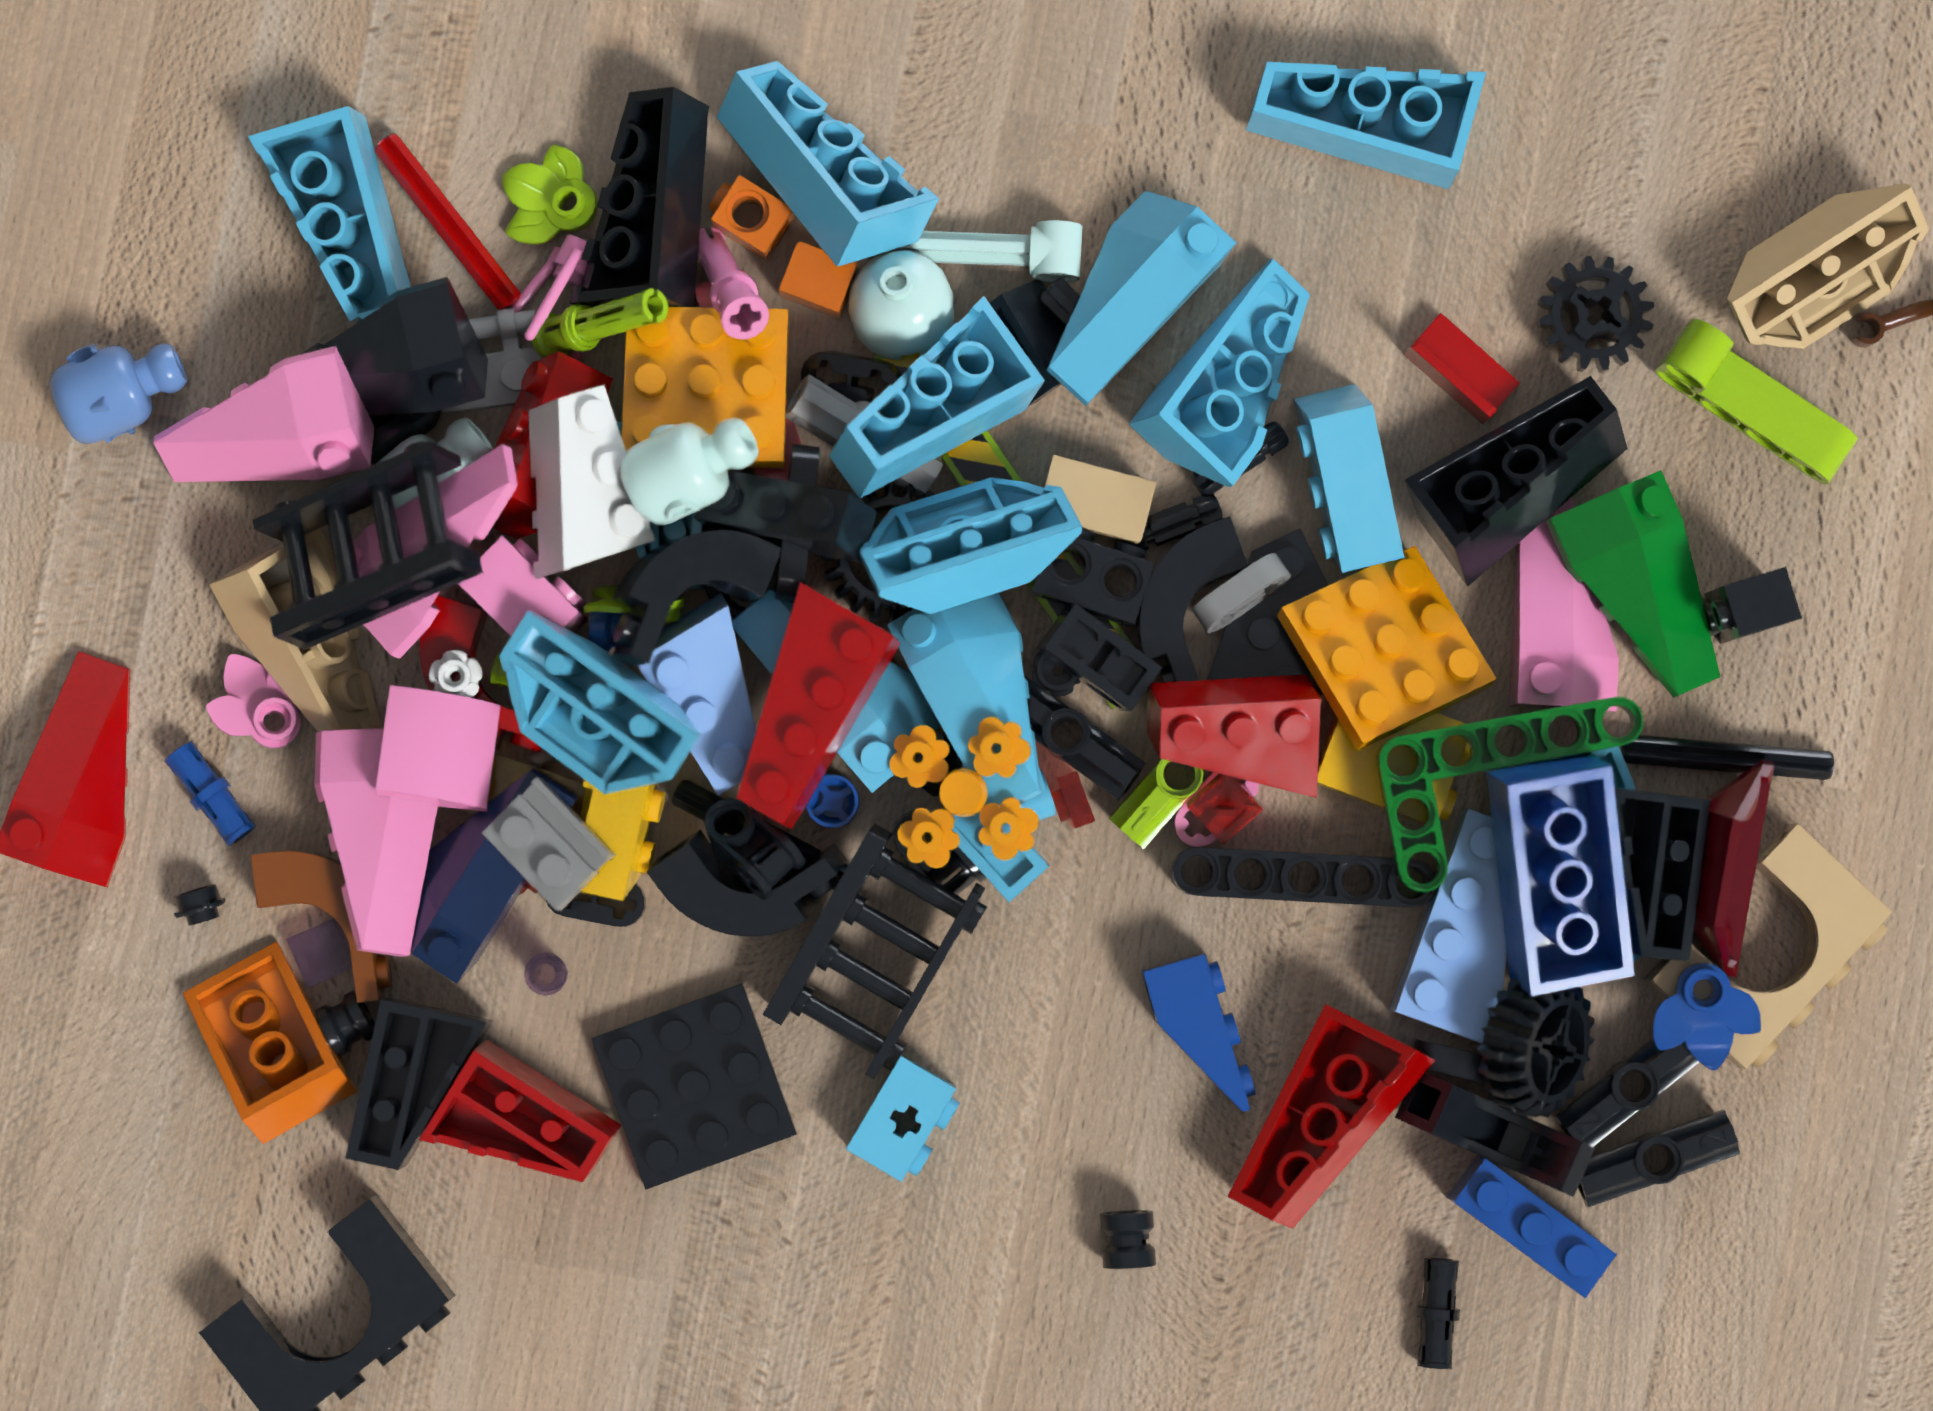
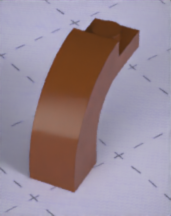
(317, 880)

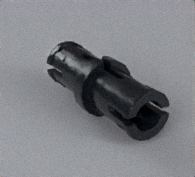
(1438, 1313)

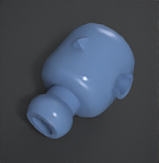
(110, 391)

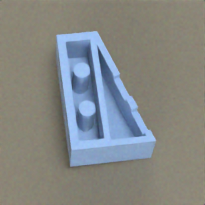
(702, 672)

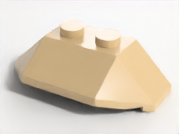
(1826, 266)

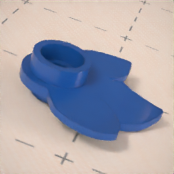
(1707, 1023)

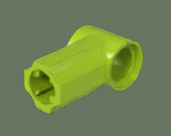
(1152, 804)

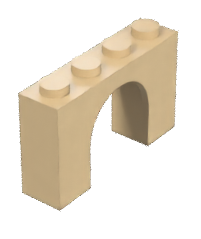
(1838, 921)

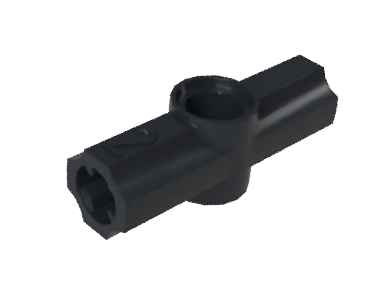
(1096, 754)
(1603, 1106)
(1687, 1148)

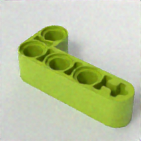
(1753, 402)

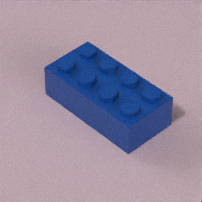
(1560, 873)

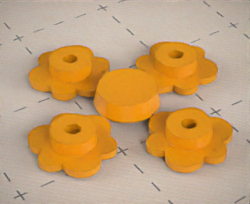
(964, 792)

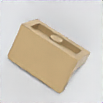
(1104, 498)

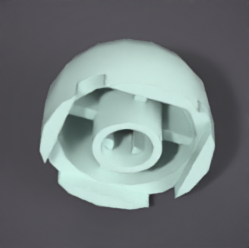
(900, 304)

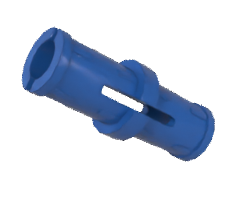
(210, 793)

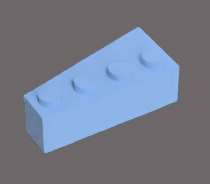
(1460, 940)

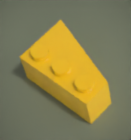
(624, 826)

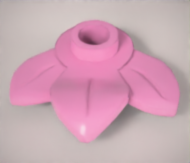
(249, 699)

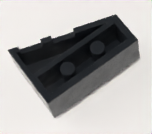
(406, 1077)

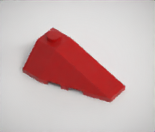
(73, 789)

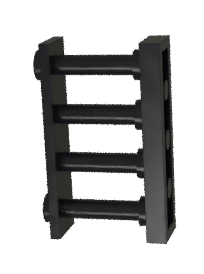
(398, 579)
(823, 951)

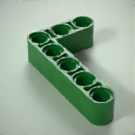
(1483, 757)

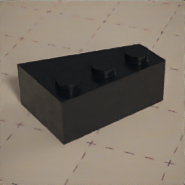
(1661, 868)

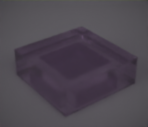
(321, 952)

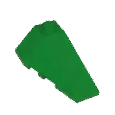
(1641, 569)

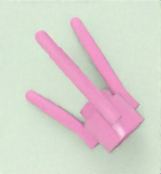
(568, 270)

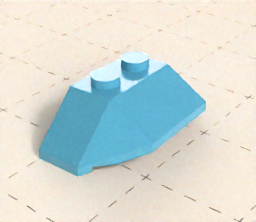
(968, 543)
(592, 709)

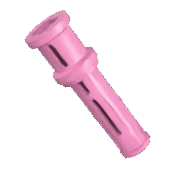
(731, 290)

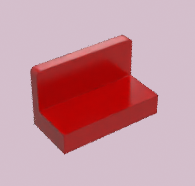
(1461, 368)

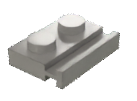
(548, 844)

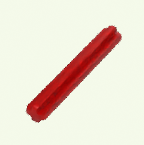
(447, 222)

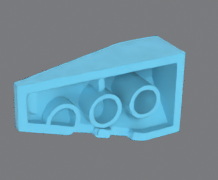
(1140, 279)
(891, 710)

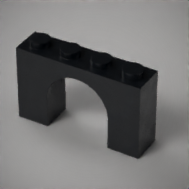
(402, 1293)

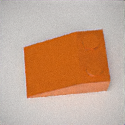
(268, 1043)

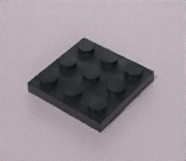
(694, 1086)

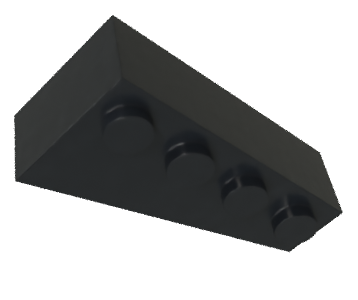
(651, 203)

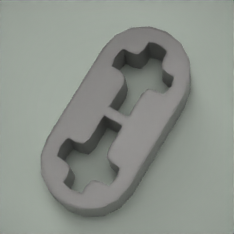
(1241, 593)

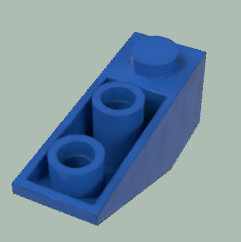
(1190, 1013)

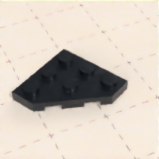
(1257, 640)

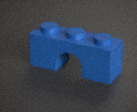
(1531, 1225)

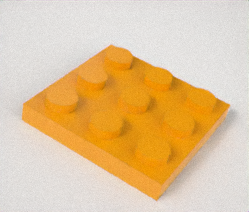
(702, 376)
(1386, 648)

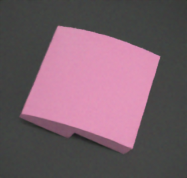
(438, 748)

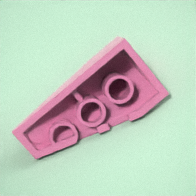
(285, 426)
(470, 506)
(1558, 632)
(377, 838)

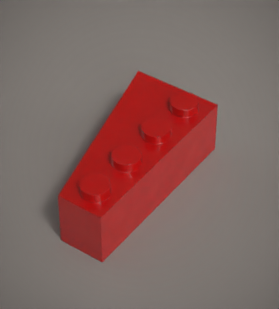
(814, 697)
(1325, 1114)

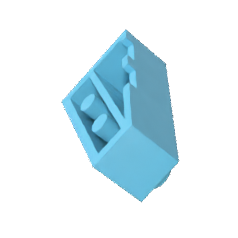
(1348, 478)

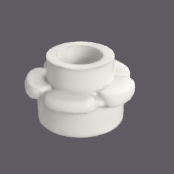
(453, 661)

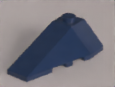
(469, 888)

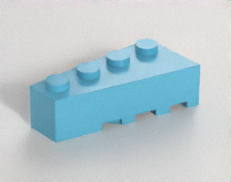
(1371, 116)
(821, 167)
(339, 203)
(942, 400)

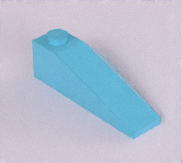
(1219, 393)
(971, 671)

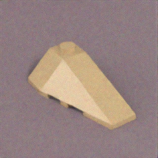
(319, 680)

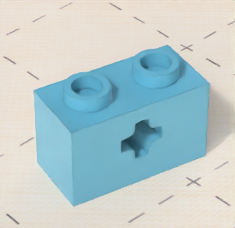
(905, 1086)

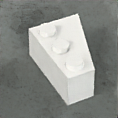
(579, 483)

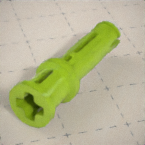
(583, 327)

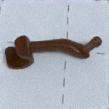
(1892, 320)

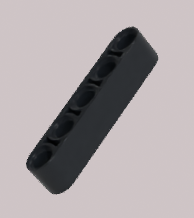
(1276, 884)

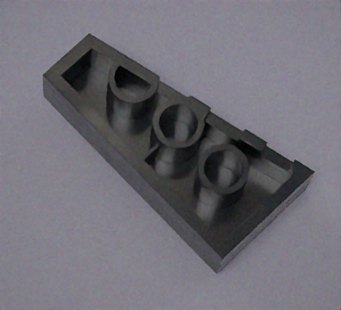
(1515, 476)

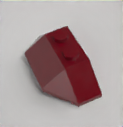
(1730, 863)

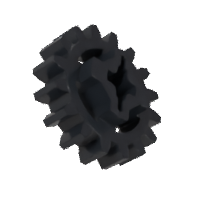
(1613, 327)

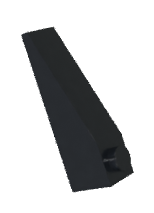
(414, 353)

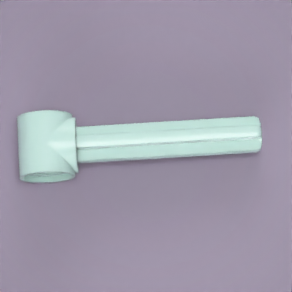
(1050, 250)

